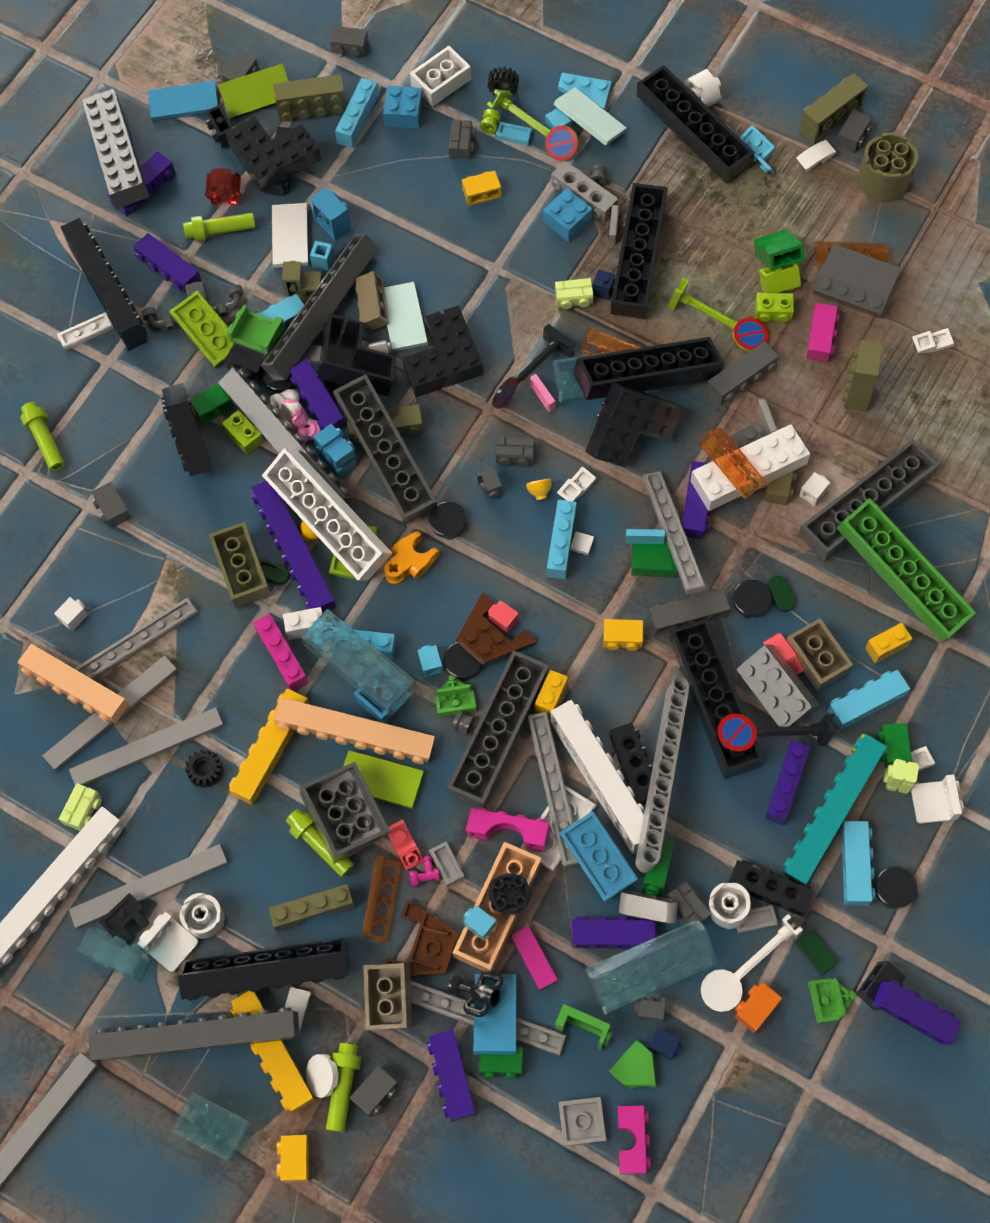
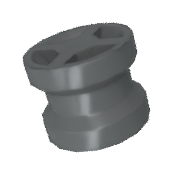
(598, 174)
(463, 723)

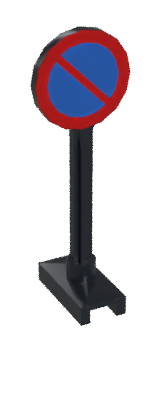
(556, 342)
(739, 733)

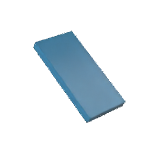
(182, 100)
(599, 856)
(497, 1029)

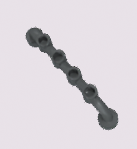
(149, 313)

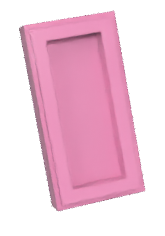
(542, 393)

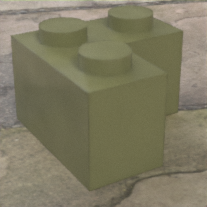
(299, 281)

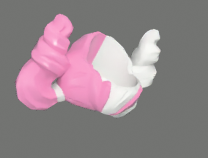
(292, 411)

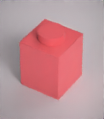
(503, 616)

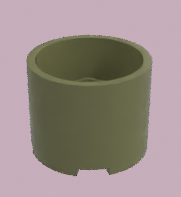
(887, 167)

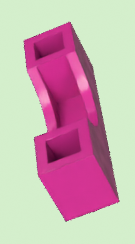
(280, 652)
(484, 824)

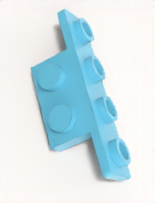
(760, 145)

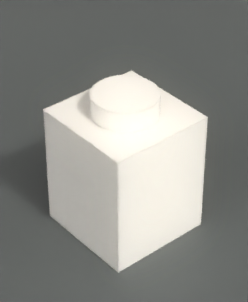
(814, 488)
(71, 613)

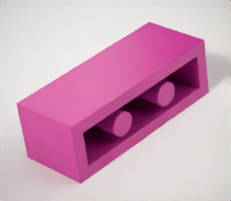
(822, 332)

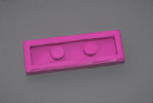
(534, 958)

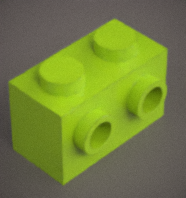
(780, 280)
(774, 307)
(243, 432)

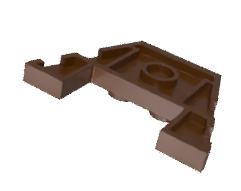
(485, 640)
(432, 946)

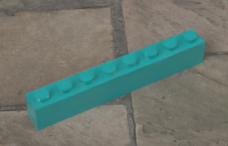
(834, 810)

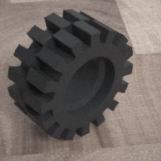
(503, 80)
(212, 776)

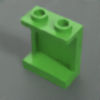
(255, 330)
(585, 1022)

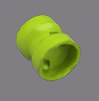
(490, 121)

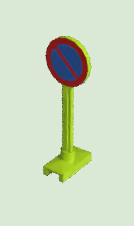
(560, 140)
(747, 332)

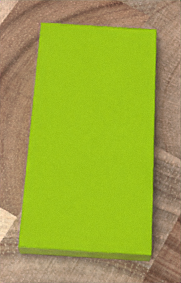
(252, 90)
(203, 327)
(387, 779)

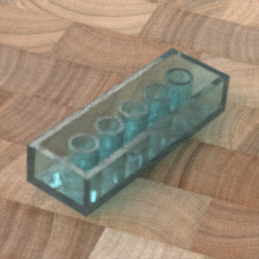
(359, 662)
(651, 966)

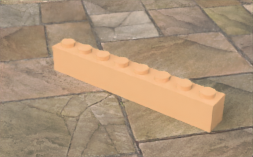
(354, 730)

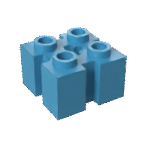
(335, 450)

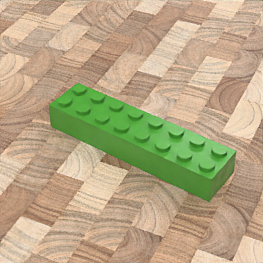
(906, 570)

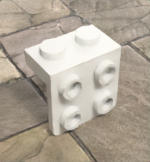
(937, 801)
(168, 942)

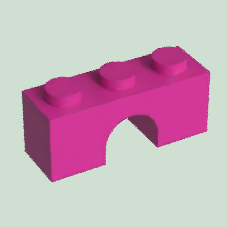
(634, 1120)

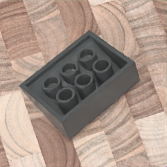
(856, 280)
(344, 812)

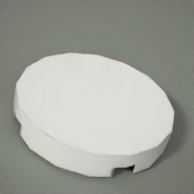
(321, 1075)

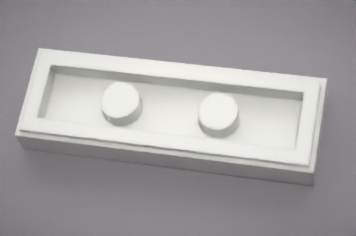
(85, 331)

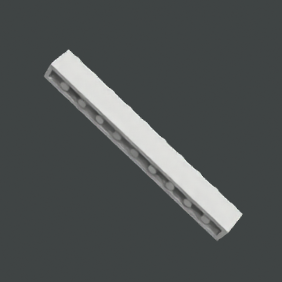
(56, 882)

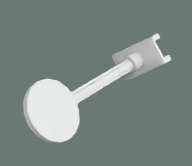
(723, 989)

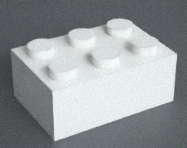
(441, 75)

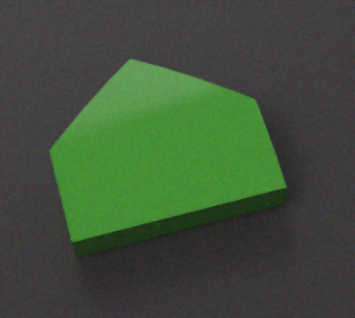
(454, 697)
(829, 999)
(635, 1068)

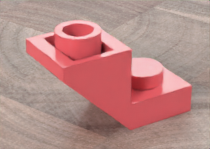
(786, 652)
(404, 845)

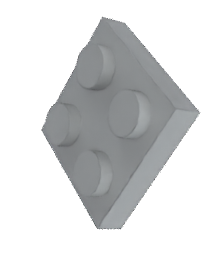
(582, 1121)

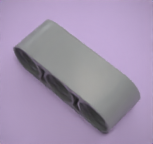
(648, 906)

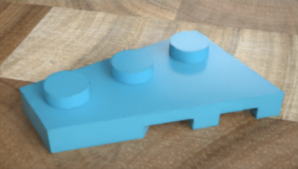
(593, 88)

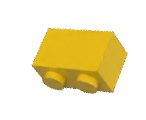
(481, 188)
(623, 634)
(888, 643)
(551, 692)
(294, 1158)

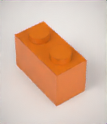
(757, 1007)

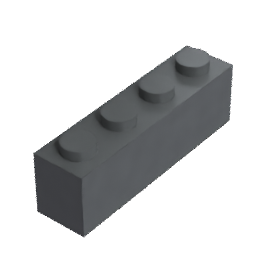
(742, 373)
(695, 608)

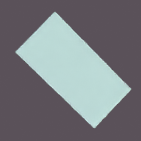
(590, 116)
(404, 317)

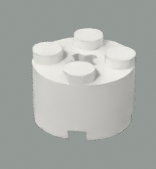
(705, 87)
(726, 894)
(213, 918)

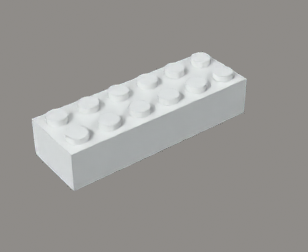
(771, 456)

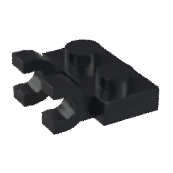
(121, 915)

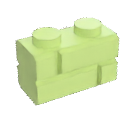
(574, 293)
(901, 776)
(80, 807)

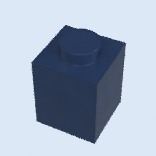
(603, 284)
(665, 1044)

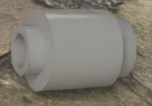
(380, 346)

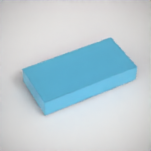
(513, 133)
(645, 536)

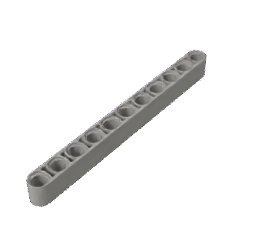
(675, 695)

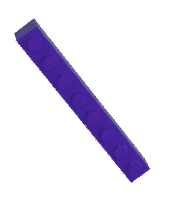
(293, 547)

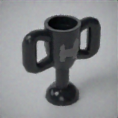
(481, 993)

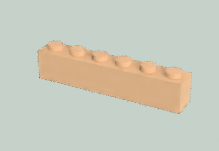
(73, 684)

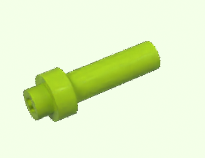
(200, 228)
(35, 419)
(304, 827)
(347, 1063)

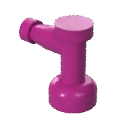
(430, 873)

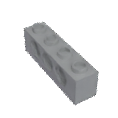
(595, 196)

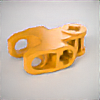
(407, 560)

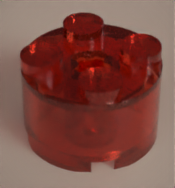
(223, 186)

